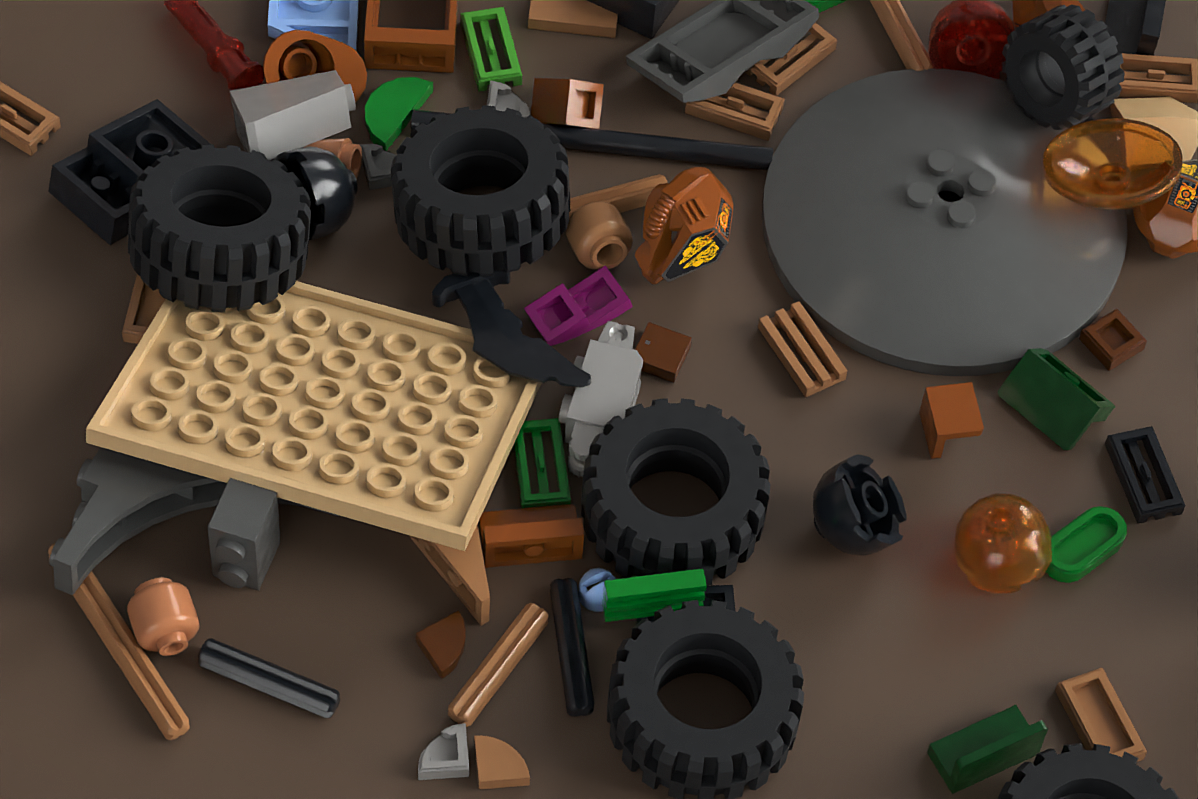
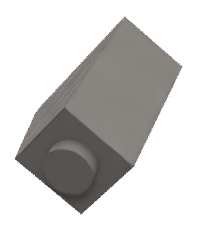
(291, 112)

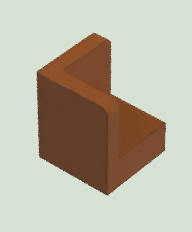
(567, 102)
(949, 414)

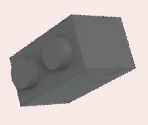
(244, 534)

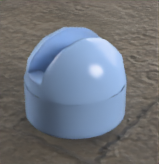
(593, 598)

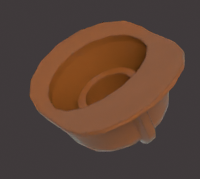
(308, 53)

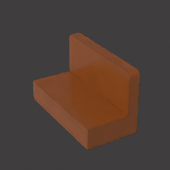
(531, 535)

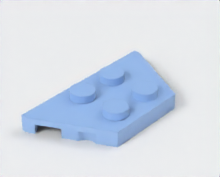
(324, 17)

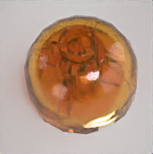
(1002, 543)

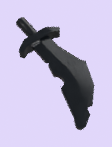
(498, 331)

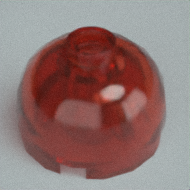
(970, 37)

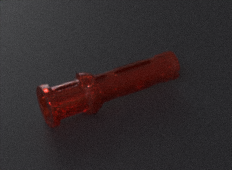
(223, 52)

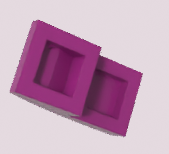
(575, 311)

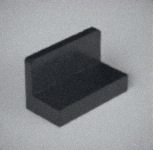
(1135, 24)

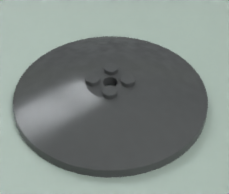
(923, 278)

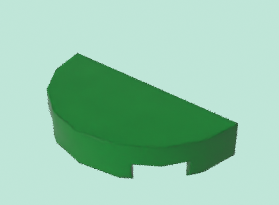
(392, 107)

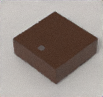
(1113, 339)
(663, 351)

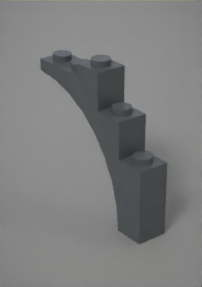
(121, 500)

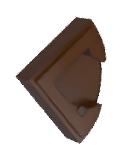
(443, 643)

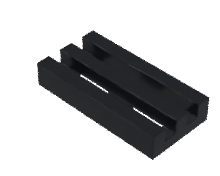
(1157, 508)

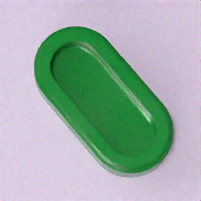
(1086, 543)

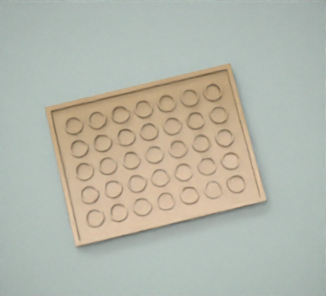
(323, 406)

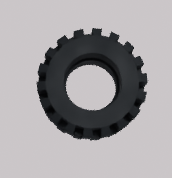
(1063, 67)

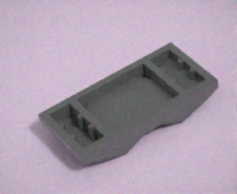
(720, 43)

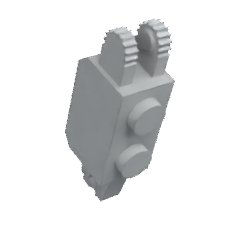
(613, 389)

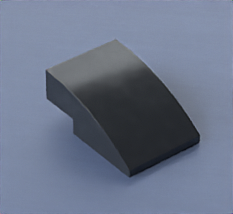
(100, 177)

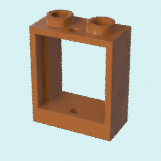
(407, 47)

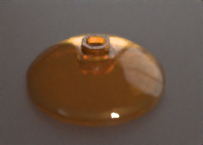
(1112, 163)

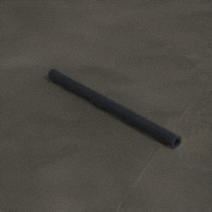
(647, 145)

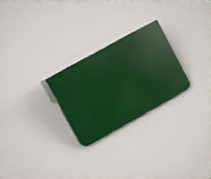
(1054, 397)
(986, 748)

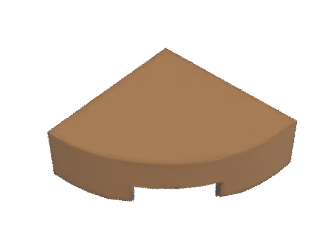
(499, 764)

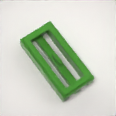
(483, 78)

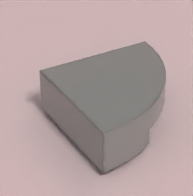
(502, 98)
(445, 755)

